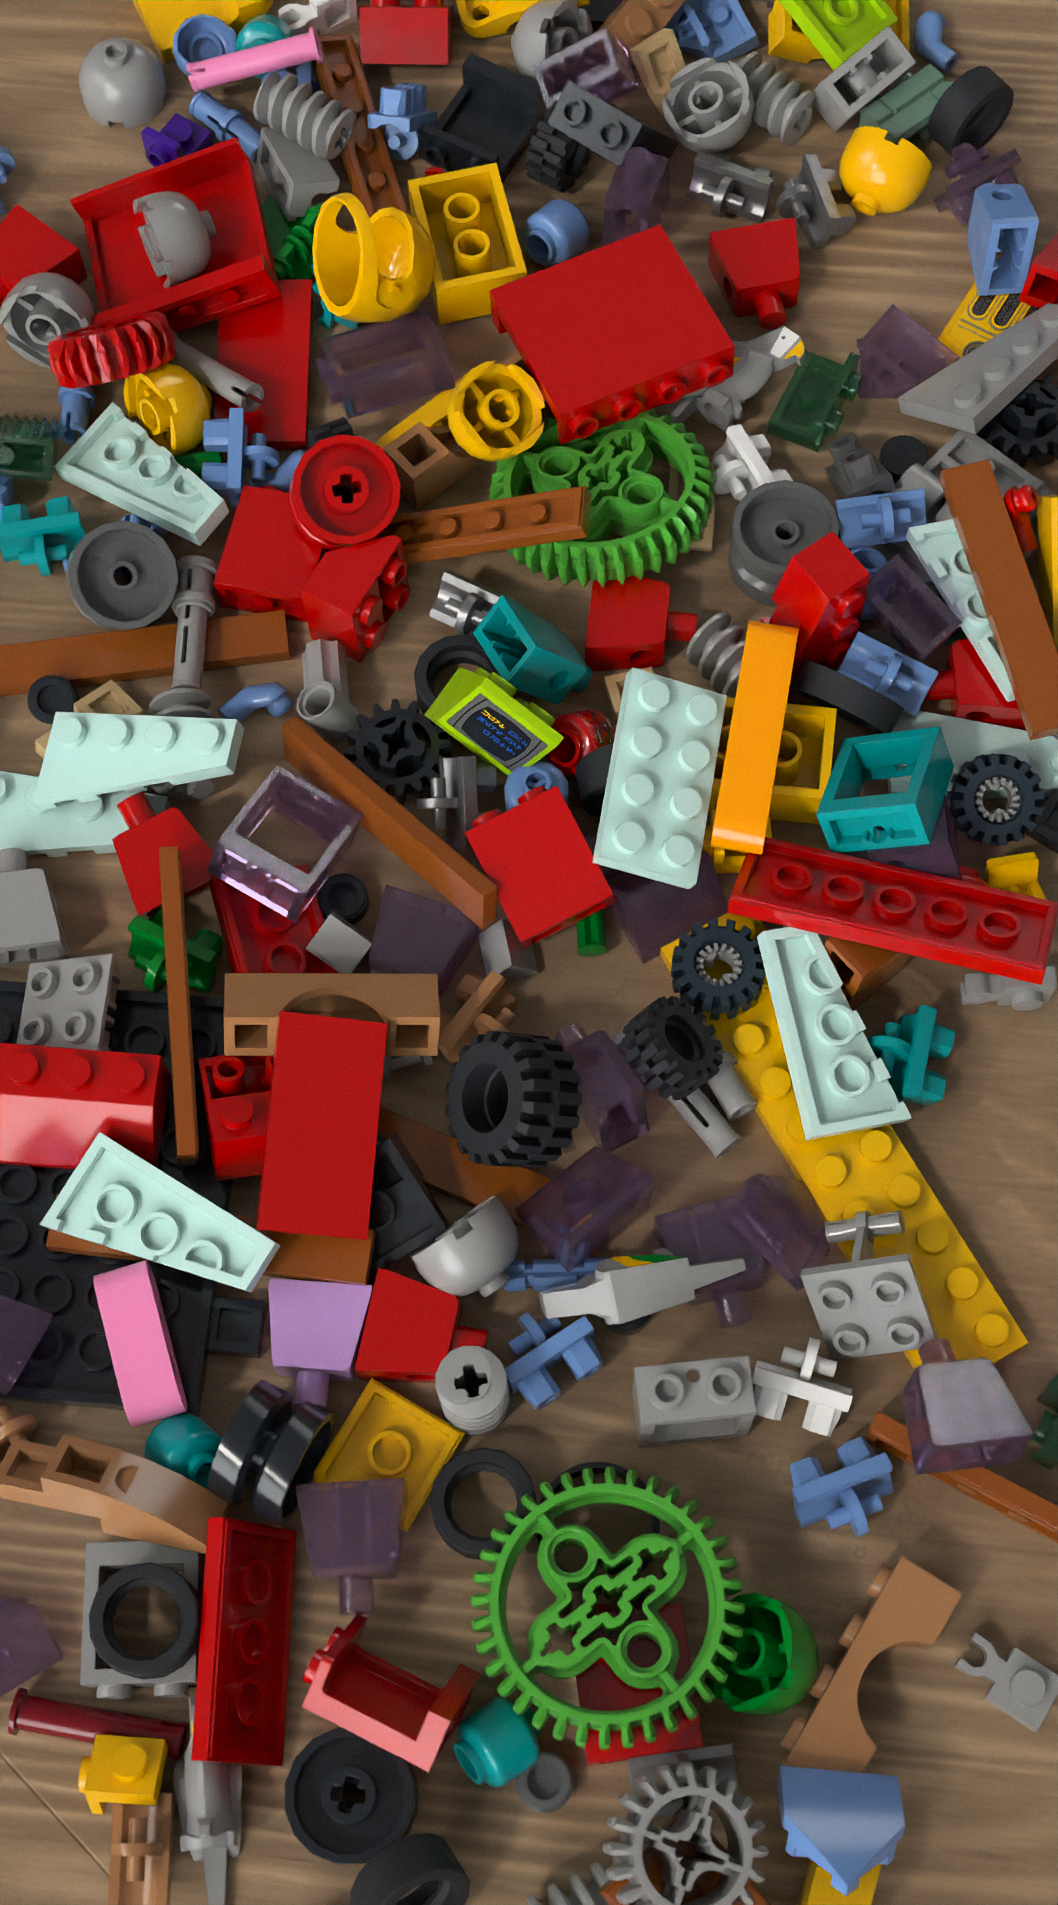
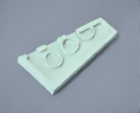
(134, 473)
(128, 752)
(64, 828)

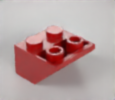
(406, 32)
(356, 594)
(236, 1112)

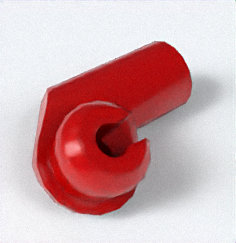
(1018, 504)

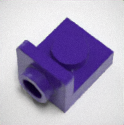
(175, 140)

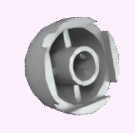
(546, 30)
(122, 82)
(709, 106)
(175, 235)
(40, 311)
(471, 1251)

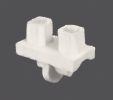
(742, 464)
(824, 1397)

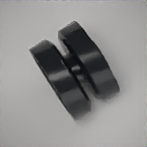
(270, 1452)
(318, 1806)

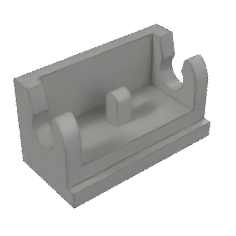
(293, 173)

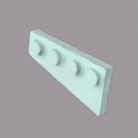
(946, 563)
(973, 738)
(829, 1059)
(148, 1214)

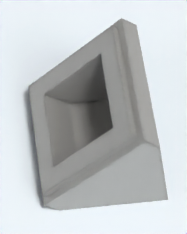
(339, 944)
(505, 953)

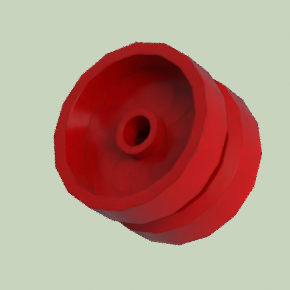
(347, 464)

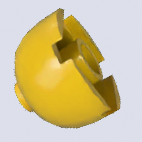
(882, 174)
(169, 406)
(495, 411)

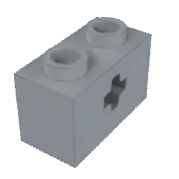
(862, 78)

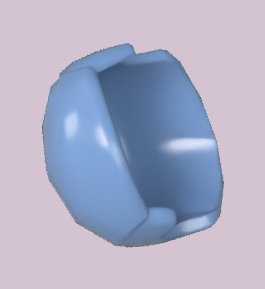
(202, 39)

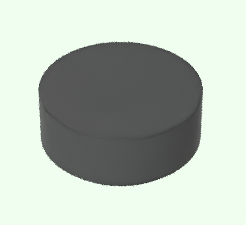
(546, 1783)

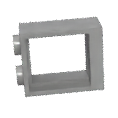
(680, 1411)
(112, 1557)

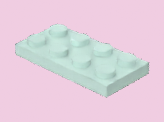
(660, 779)

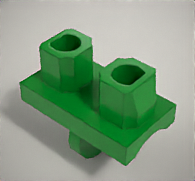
(149, 954)

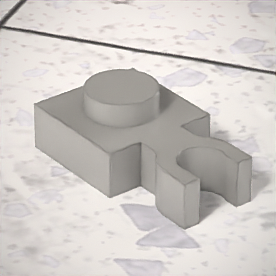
(1007, 991)
(1018, 1685)

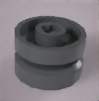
(772, 528)
(92, 581)

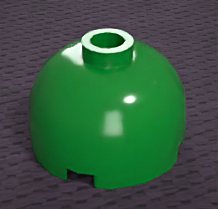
(773, 1658)

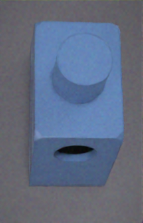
(998, 221)

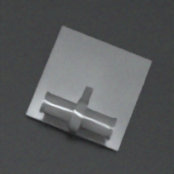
(871, 1301)

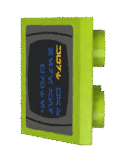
(491, 723)

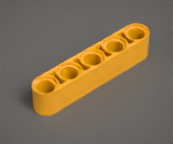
(754, 738)

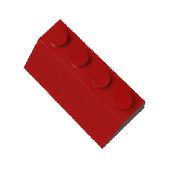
(65, 1096)

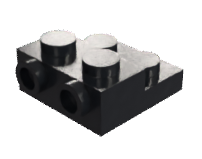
(401, 1205)

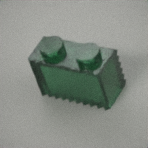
(28, 447)

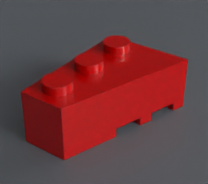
(824, 599)

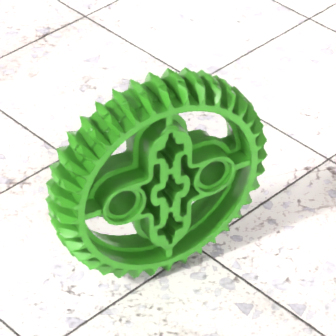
(622, 499)
(653, 1627)

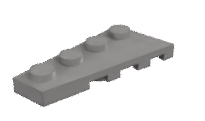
(989, 377)

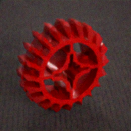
(112, 350)

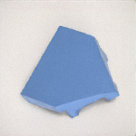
(713, 29)
(841, 1820)

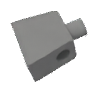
(28, 914)

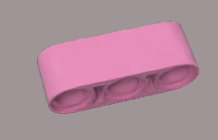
(140, 1344)

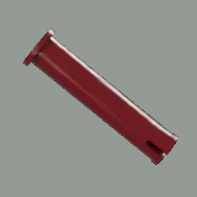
(84, 1722)

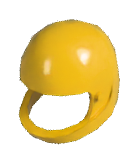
(375, 270)

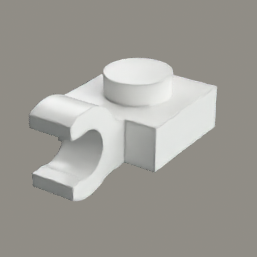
(324, 15)

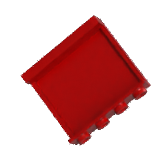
(241, 256)
(614, 332)

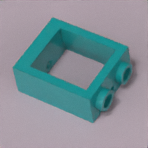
(905, 816)

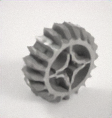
(690, 1823)

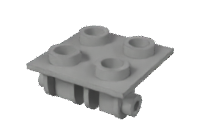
(70, 1003)

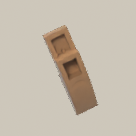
(120, 1488)

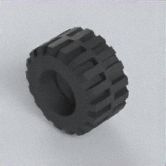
(513, 1099)

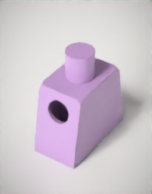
(316, 1333)

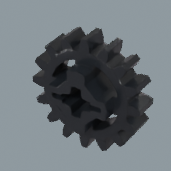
(1027, 424)
(386, 736)

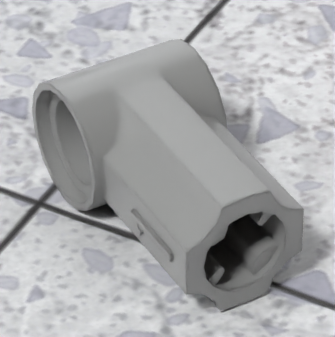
(326, 690)

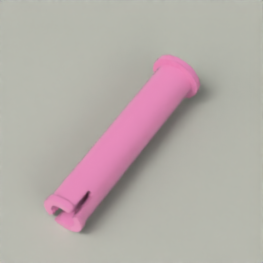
(255, 61)

